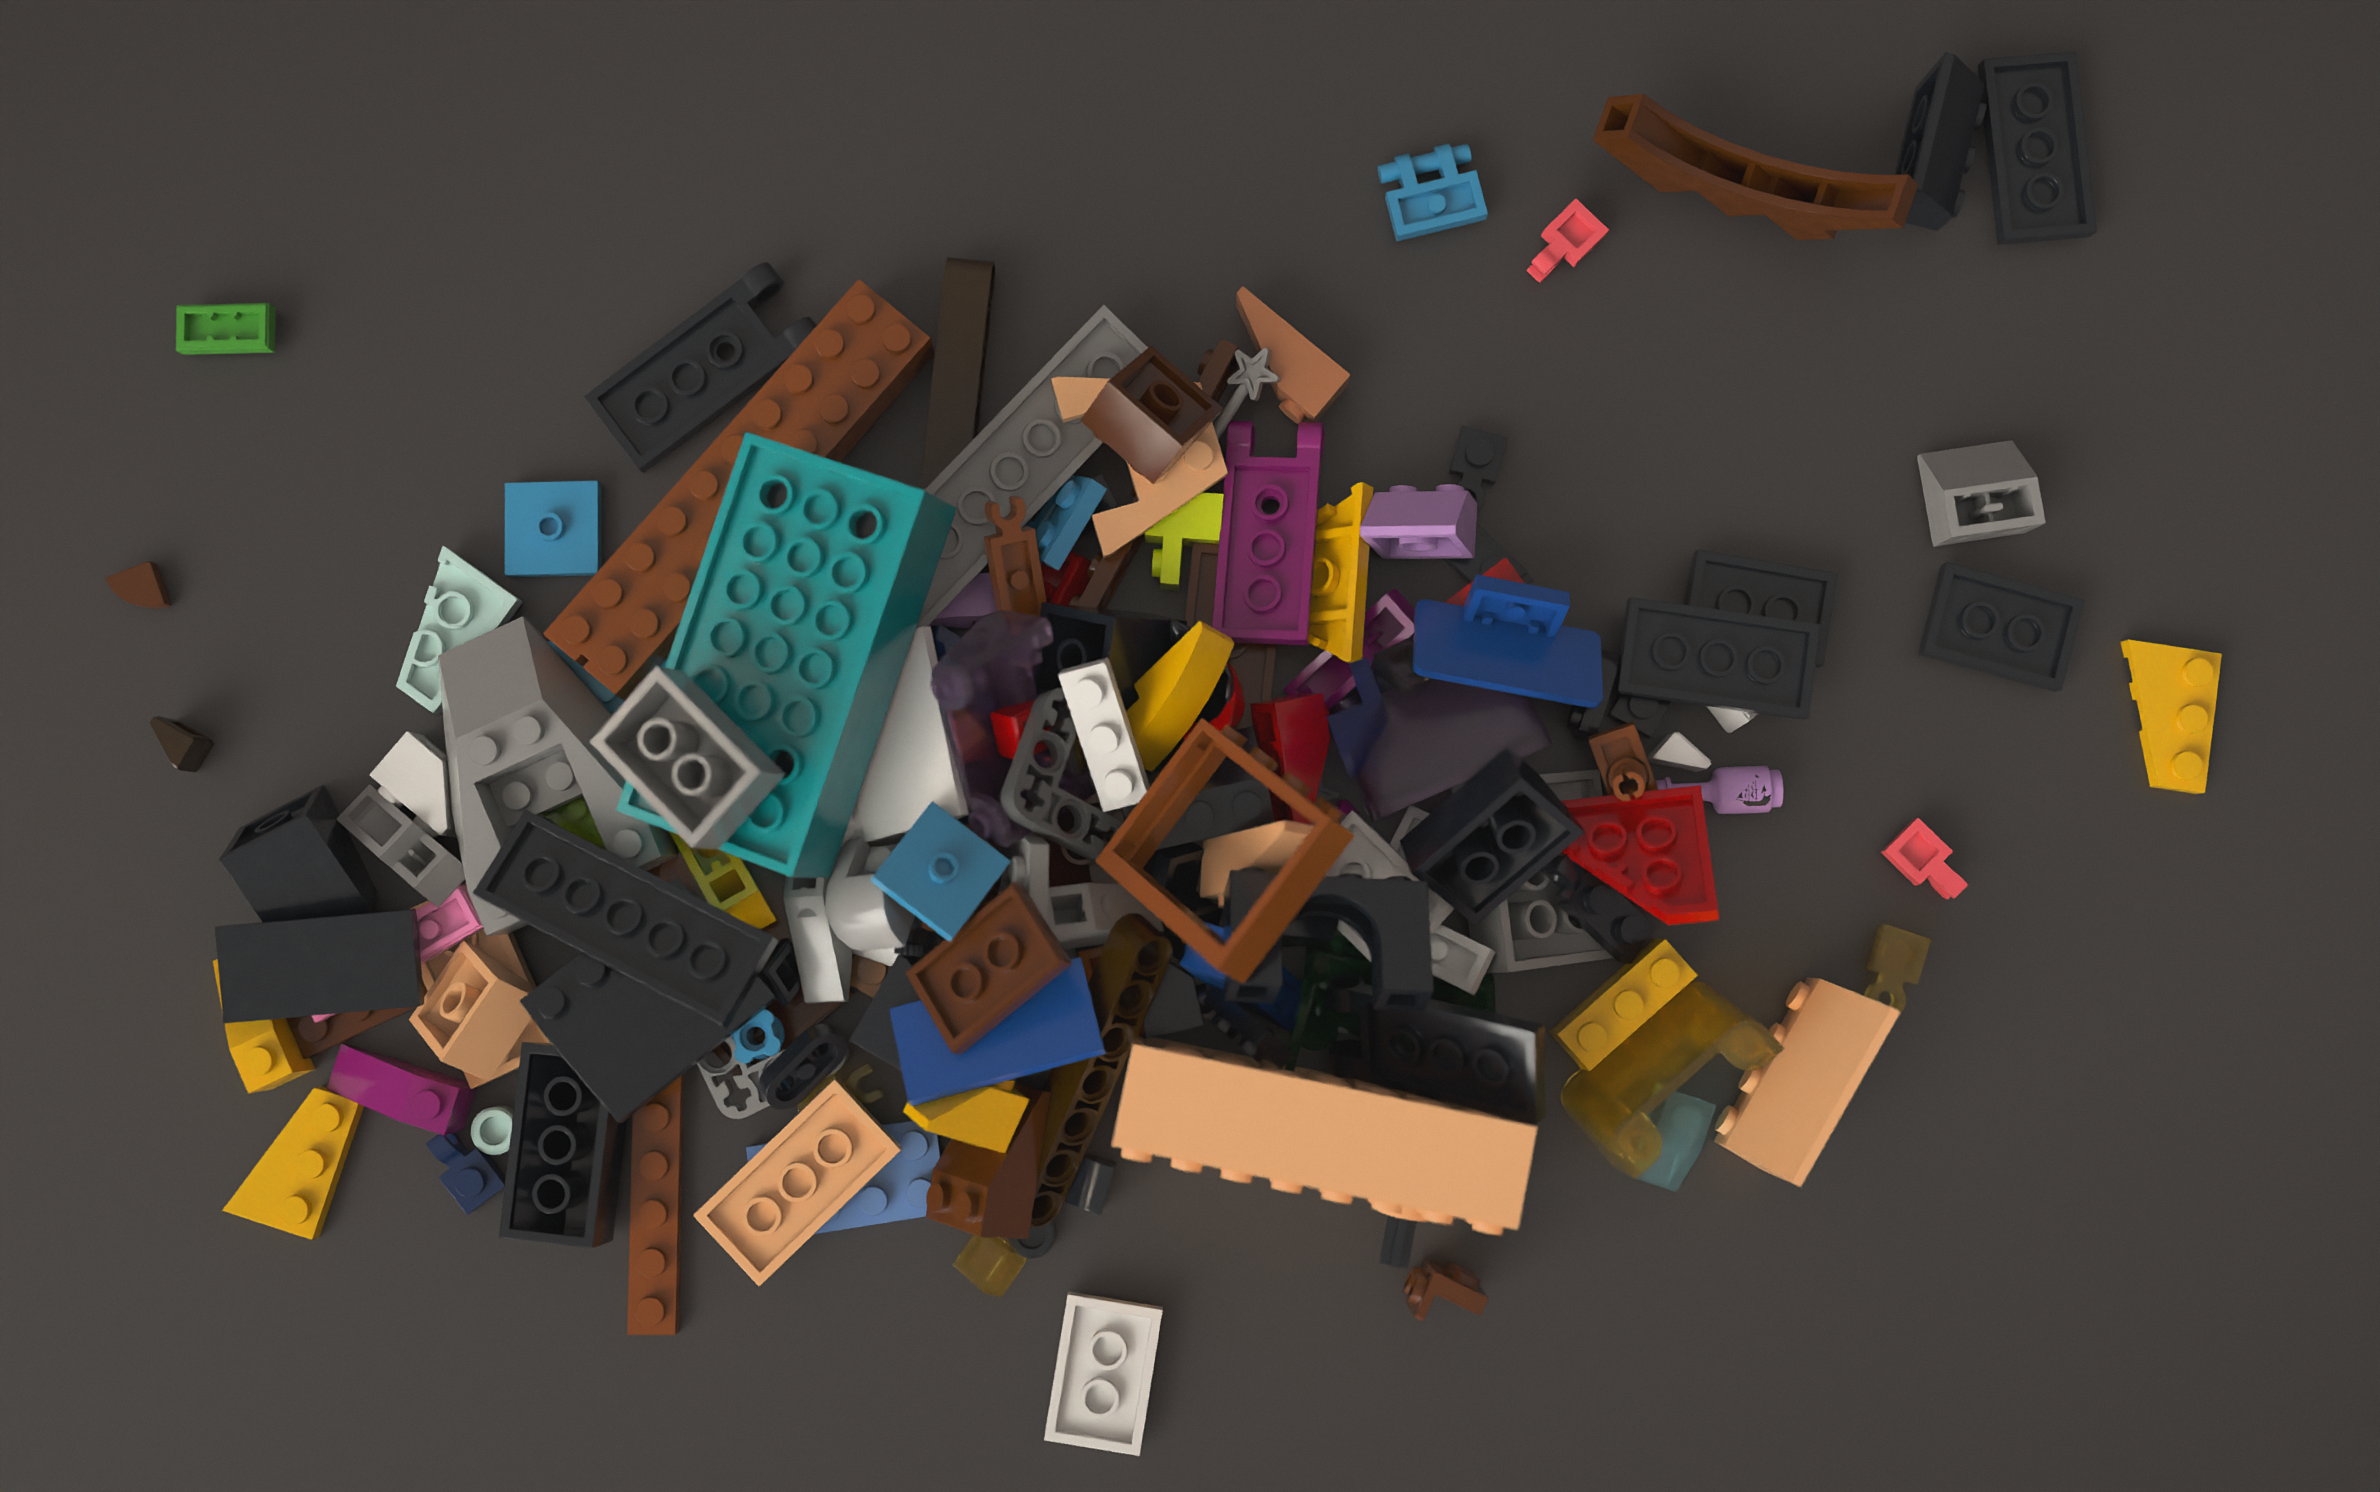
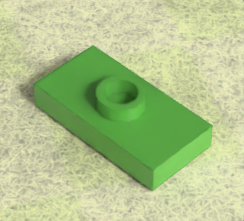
(225, 328)

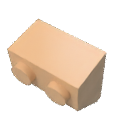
(473, 1012)

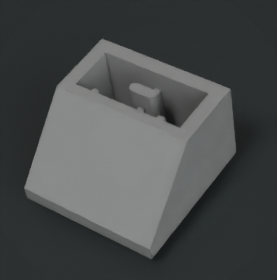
(1979, 493)

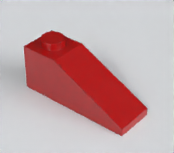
(1298, 738)

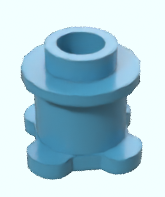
(748, 1048)

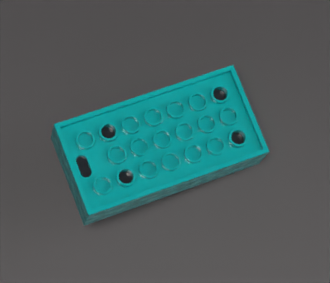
(805, 635)

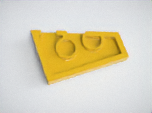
(2176, 711)

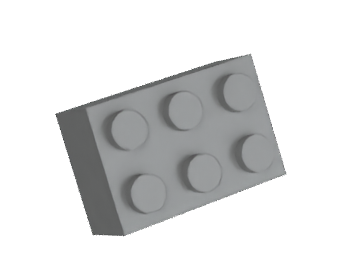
(687, 758)

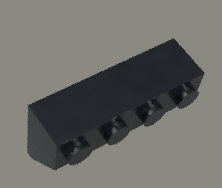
(560, 1157)

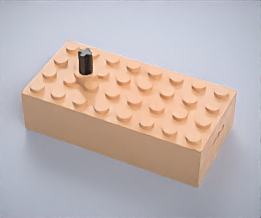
(1328, 1134)

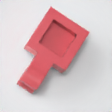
(1569, 237)
(1921, 855)

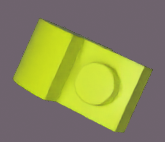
(1194, 522)

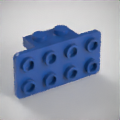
(1509, 642)

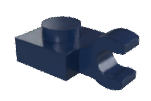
(471, 1176)

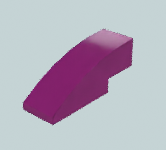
(1384, 626)

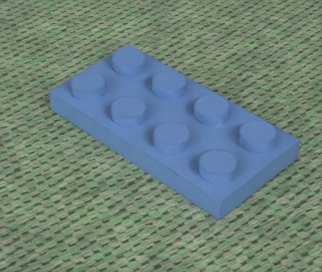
(897, 1189)

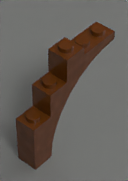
(1743, 182)

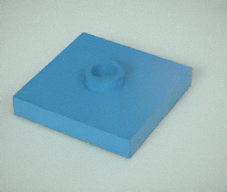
(553, 528)
(940, 871)

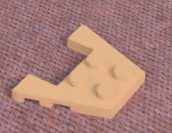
(1188, 478)

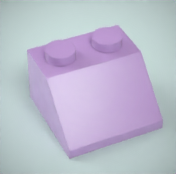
(1421, 523)

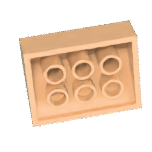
(1803, 1091)

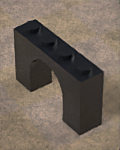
(1385, 912)

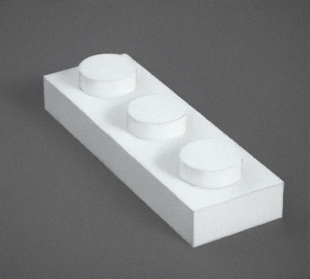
(1105, 733)

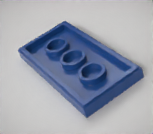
(1041, 1034)

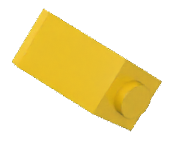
(975, 1116)

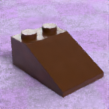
(988, 1189)

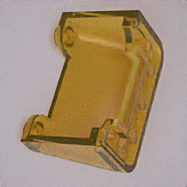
(1652, 1064)

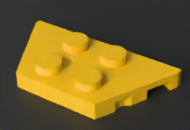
(1341, 576)

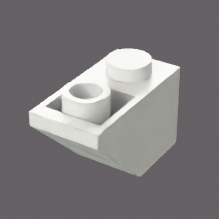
(417, 777)

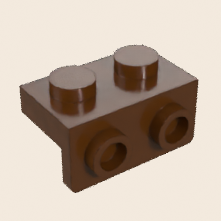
(1449, 1282)

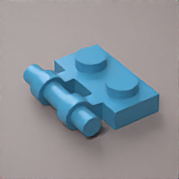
(1437, 203)
(1064, 518)

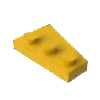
(301, 1167)

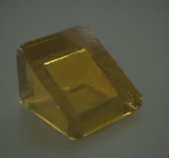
(989, 1264)

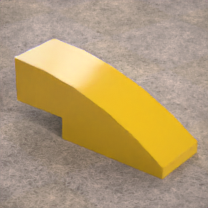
(1177, 691)

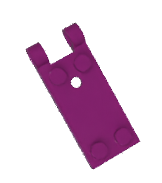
(1266, 557)

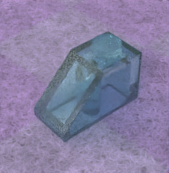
(1683, 1130)

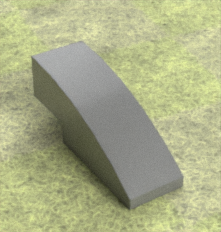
(403, 845)

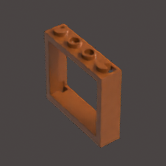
(1165, 805)

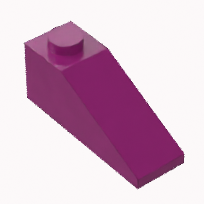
(402, 1090)

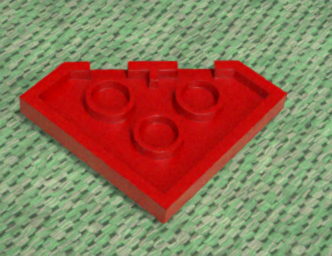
(1650, 851)

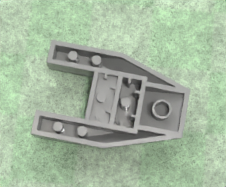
(522, 742)

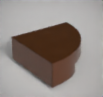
(141, 586)

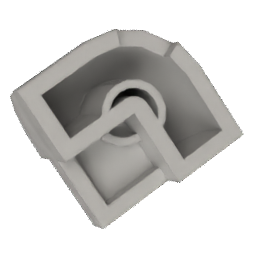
(859, 909)

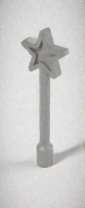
(1250, 378)

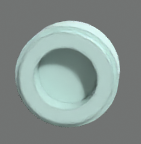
(493, 1129)

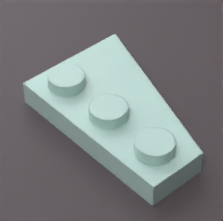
(458, 609)

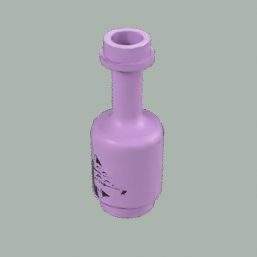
(1739, 789)

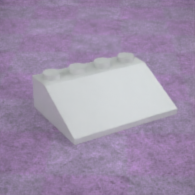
(910, 757)

